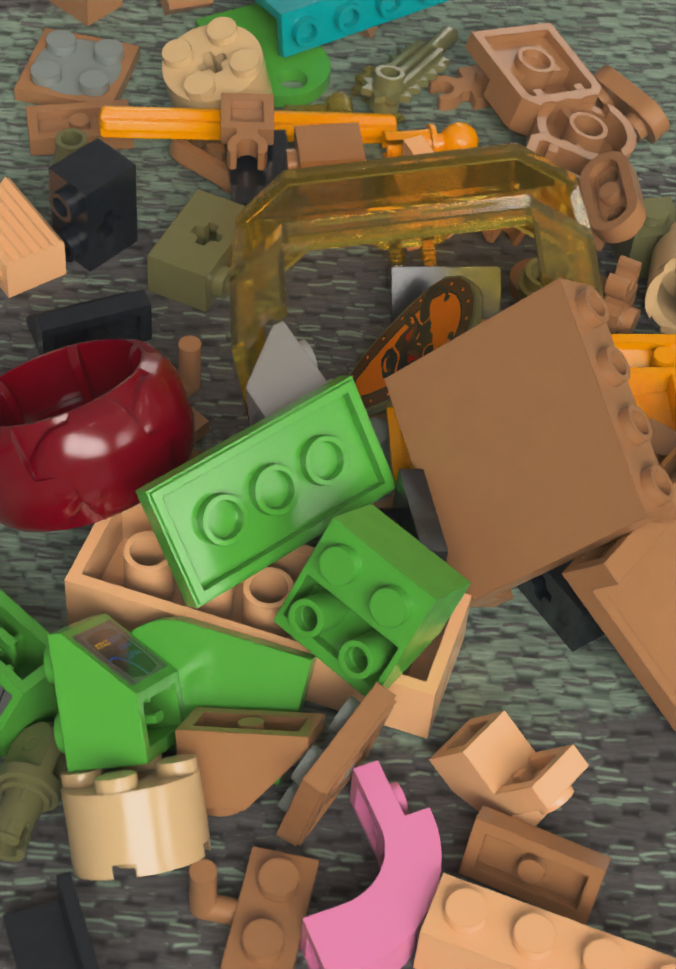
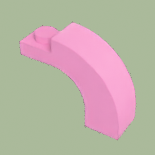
(385, 921)

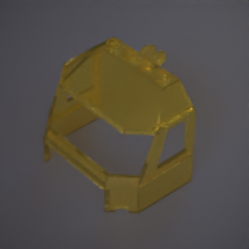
(398, 207)

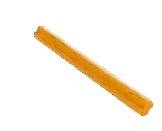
(206, 122)

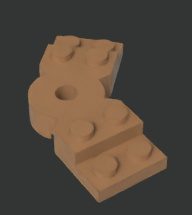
(549, 97)

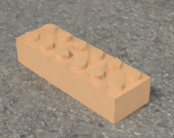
(129, 579)

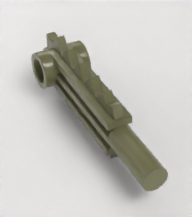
(407, 71)

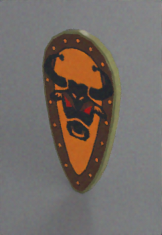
(426, 324)

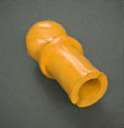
(453, 137)

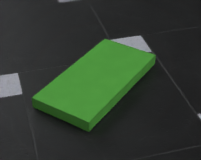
(266, 490)

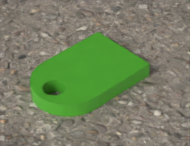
(307, 67)
(229, 667)

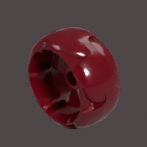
(88, 432)

